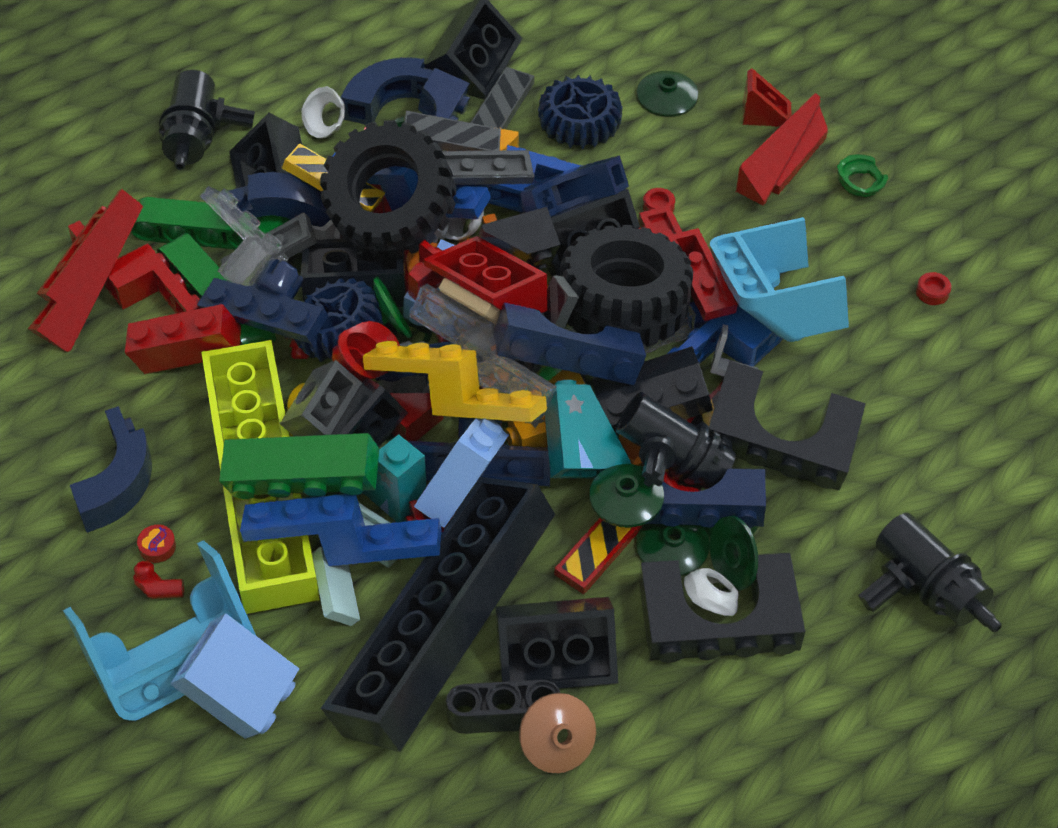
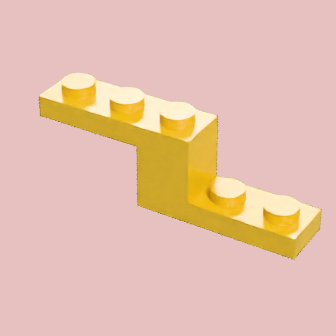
(455, 382)

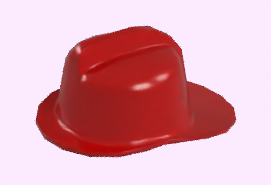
(357, 342)

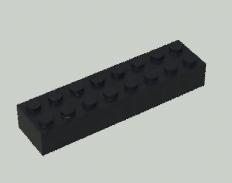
(438, 614)

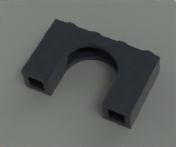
(818, 459)
(679, 633)

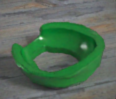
(860, 164)

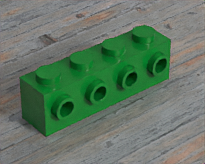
(299, 465)

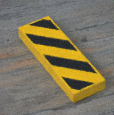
(309, 167)

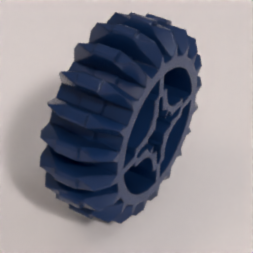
(580, 111)
(347, 306)

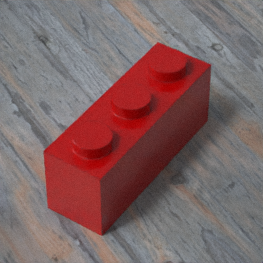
(180, 338)

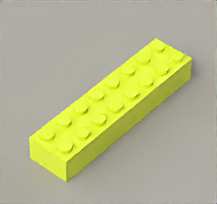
(250, 405)

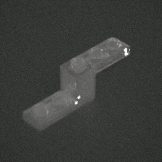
(255, 250)
(476, 333)

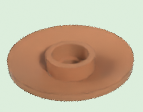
(540, 731)

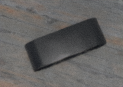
(485, 698)

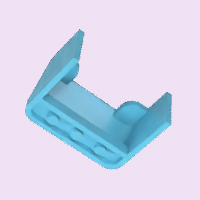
(751, 269)
(141, 678)

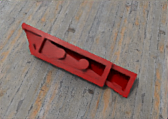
(783, 153)
(83, 272)

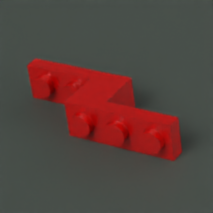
(143, 274)
(708, 286)

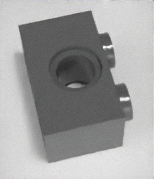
(321, 401)

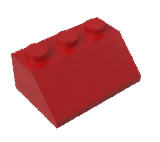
(491, 274)

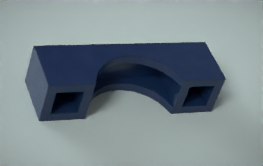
(444, 96)
(532, 338)
(737, 494)

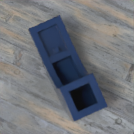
(382, 84)
(576, 186)
(281, 196)
(123, 483)

